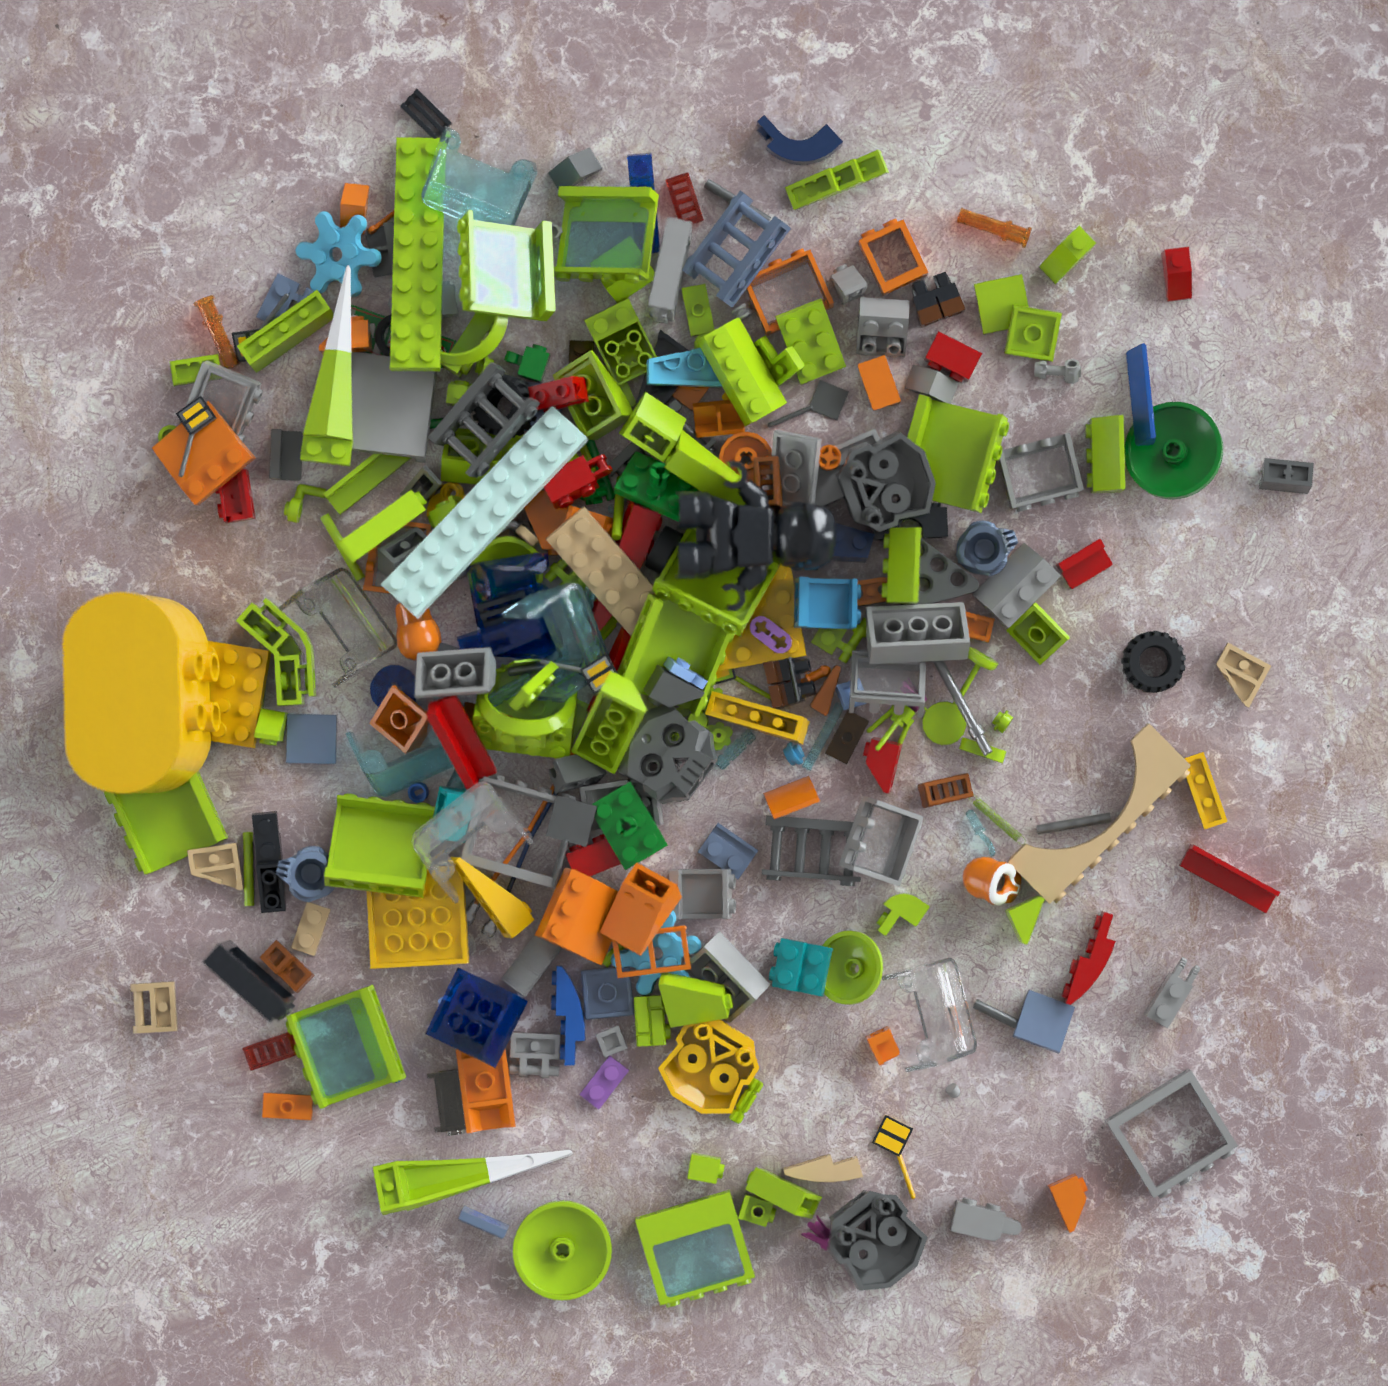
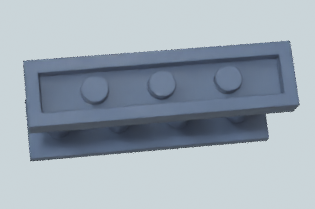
(753, 261)

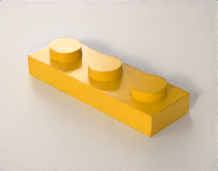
(1204, 792)

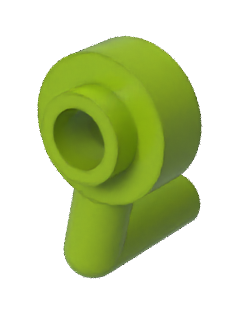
(294, 508)

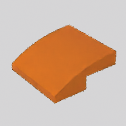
(791, 797)

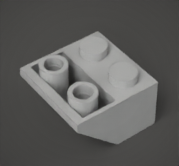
(882, 327)

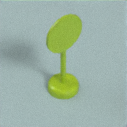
(943, 720)

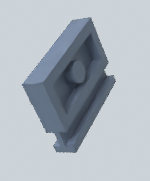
(728, 850)

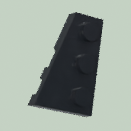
(664, 346)

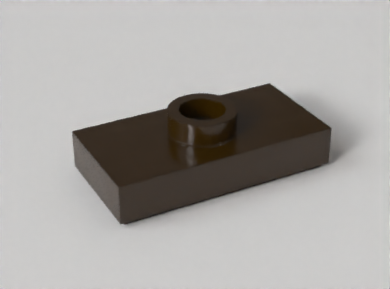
(847, 737)

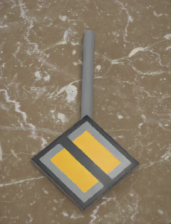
(594, 673)

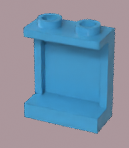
(826, 603)

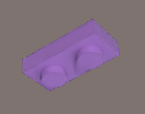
(604, 1082)

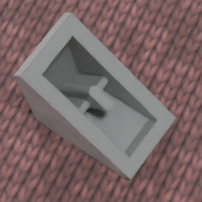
(931, 384)

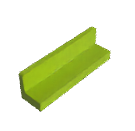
(286, 331)
(363, 480)

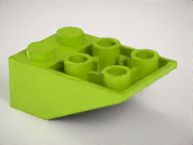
(621, 341)

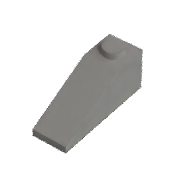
(848, 283)

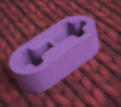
(774, 629)

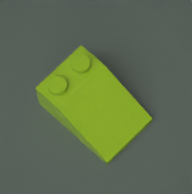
(607, 402)

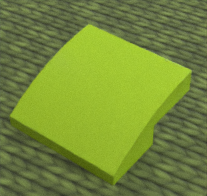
(996, 301)

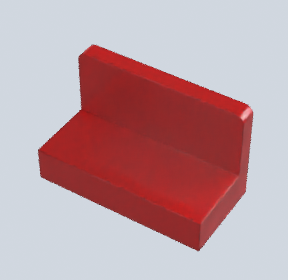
(1085, 564)

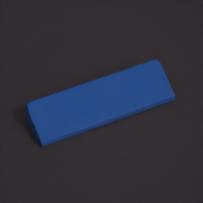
(1141, 395)

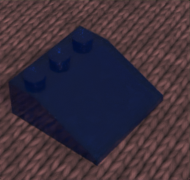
(476, 1017)

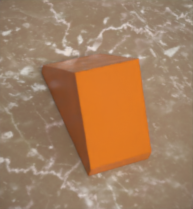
(353, 202)

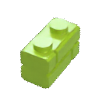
(650, 1021)

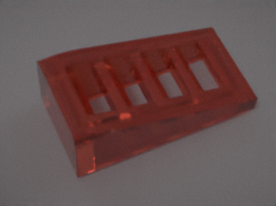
(685, 177)
(289, 1042)

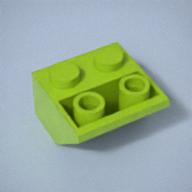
(653, 427)

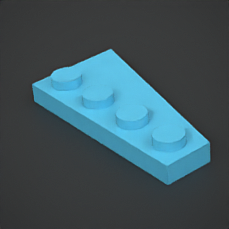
(682, 369)

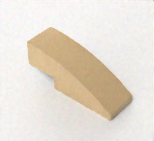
(824, 1170)

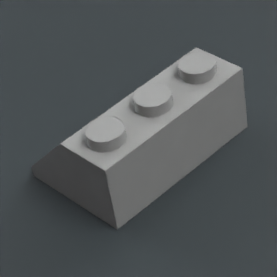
(1016, 585)
(455, 672)
(723, 964)

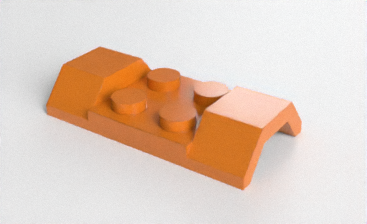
(485, 1093)

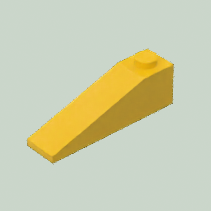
(758, 717)
(502, 907)

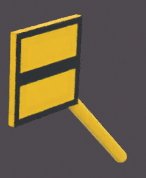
(893, 1137)

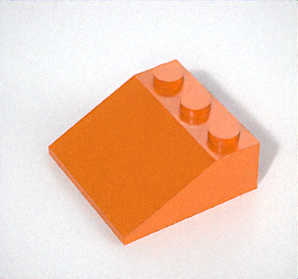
(212, 461)
(577, 916)

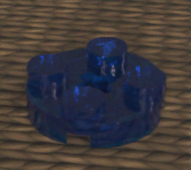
(389, 675)

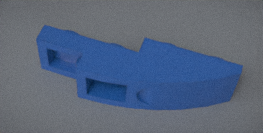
(568, 1004)

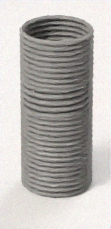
(536, 951)

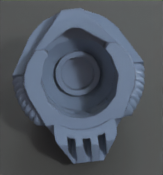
(985, 548)
(306, 873)

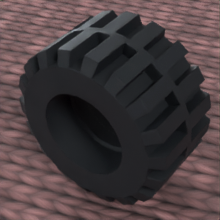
(487, 423)
(1174, 656)

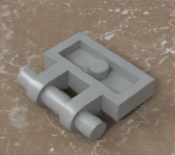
(535, 1046)

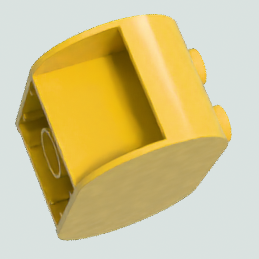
(137, 693)

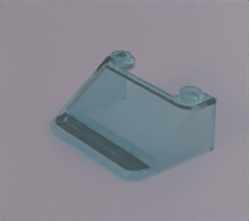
(465, 184)

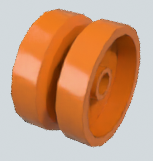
(747, 445)

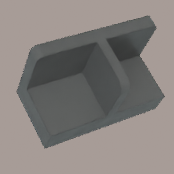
(383, 242)

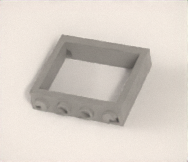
(669, 270)
(521, 788)
(1149, 1100)

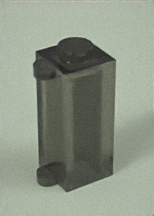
(449, 1101)

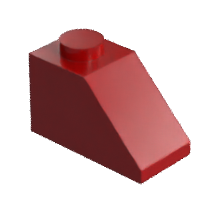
(1177, 273)
(883, 762)

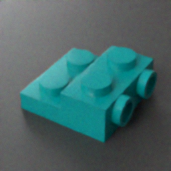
(800, 967)

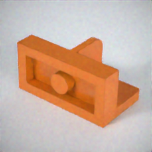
(879, 383)
(716, 419)
(883, 1045)

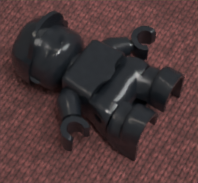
(746, 536)

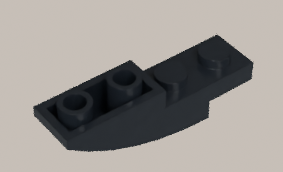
(268, 854)

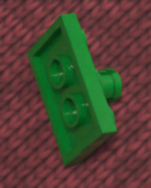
(652, 485)
(628, 826)

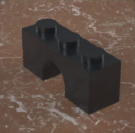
(932, 524)

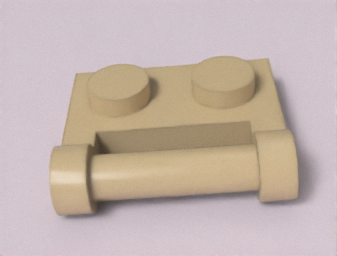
(161, 1007)

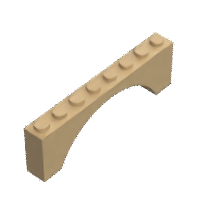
(1155, 771)

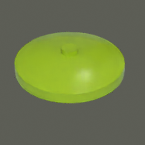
(562, 1250)

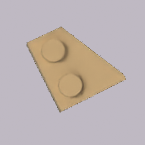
(1242, 672)
(217, 864)

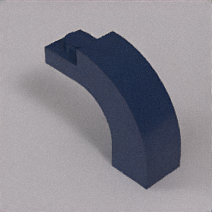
(799, 152)

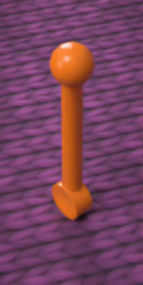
(371, 230)

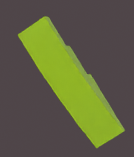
(836, 179)

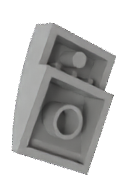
(593, 793)

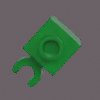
(532, 363)

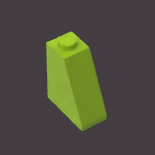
(1067, 254)
(693, 1000)
(783, 1193)

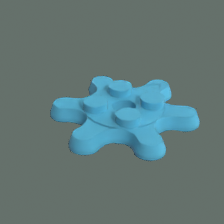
(353, 252)
(672, 955)

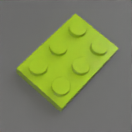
(813, 339)

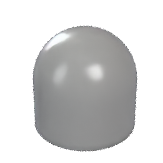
(953, 1090)

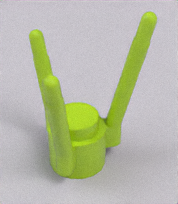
(898, 720)

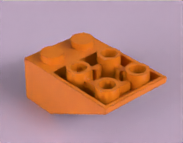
(640, 909)

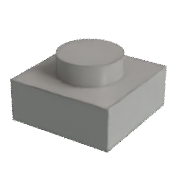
(611, 1041)

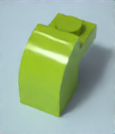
(901, 905)

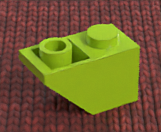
(271, 726)

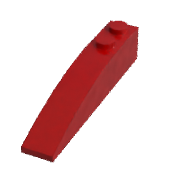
(636, 542)

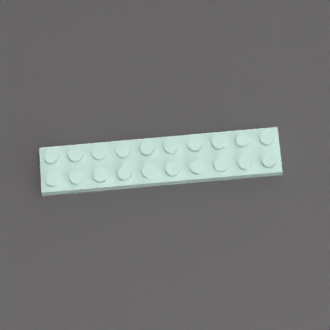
(484, 512)

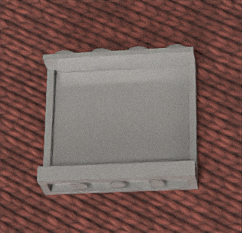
(390, 407)

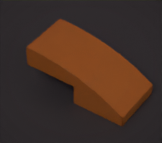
(287, 966)

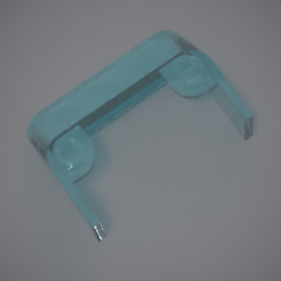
(571, 630)
(402, 772)

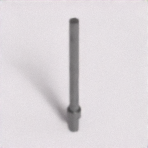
(976, 731)

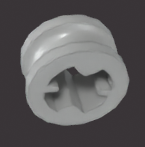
(743, 311)

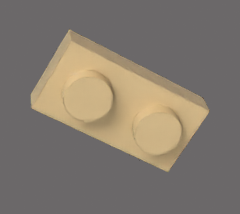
(310, 928)

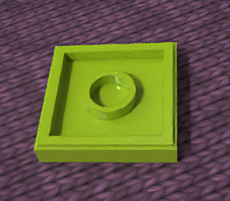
(1032, 333)

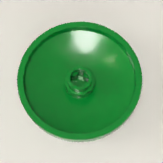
(1183, 455)

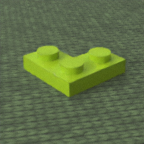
(780, 366)

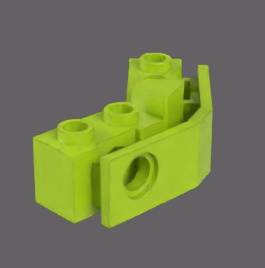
(285, 650)

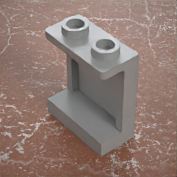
(704, 893)

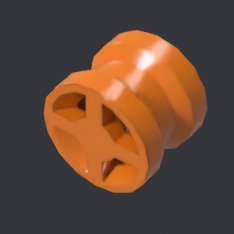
(832, 457)

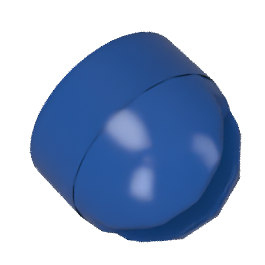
(417, 786)

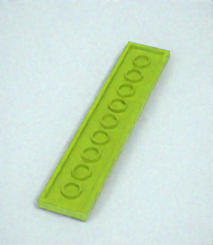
(416, 263)

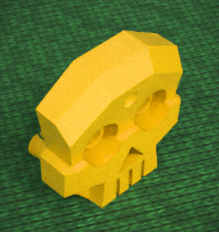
(699, 1082)

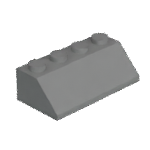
(917, 633)

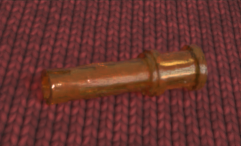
(1006, 230)
(213, 321)

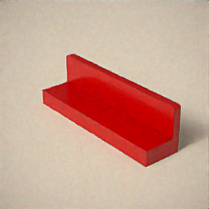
(460, 740)
(1228, 878)

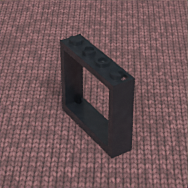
(250, 981)

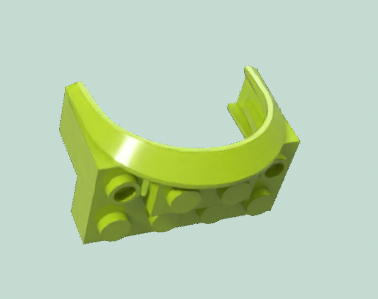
(472, 343)
(538, 737)

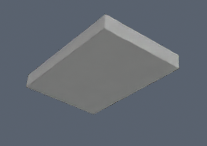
(798, 466)

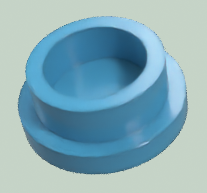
(794, 753)

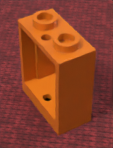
(903, 279)

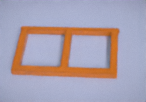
(653, 970)

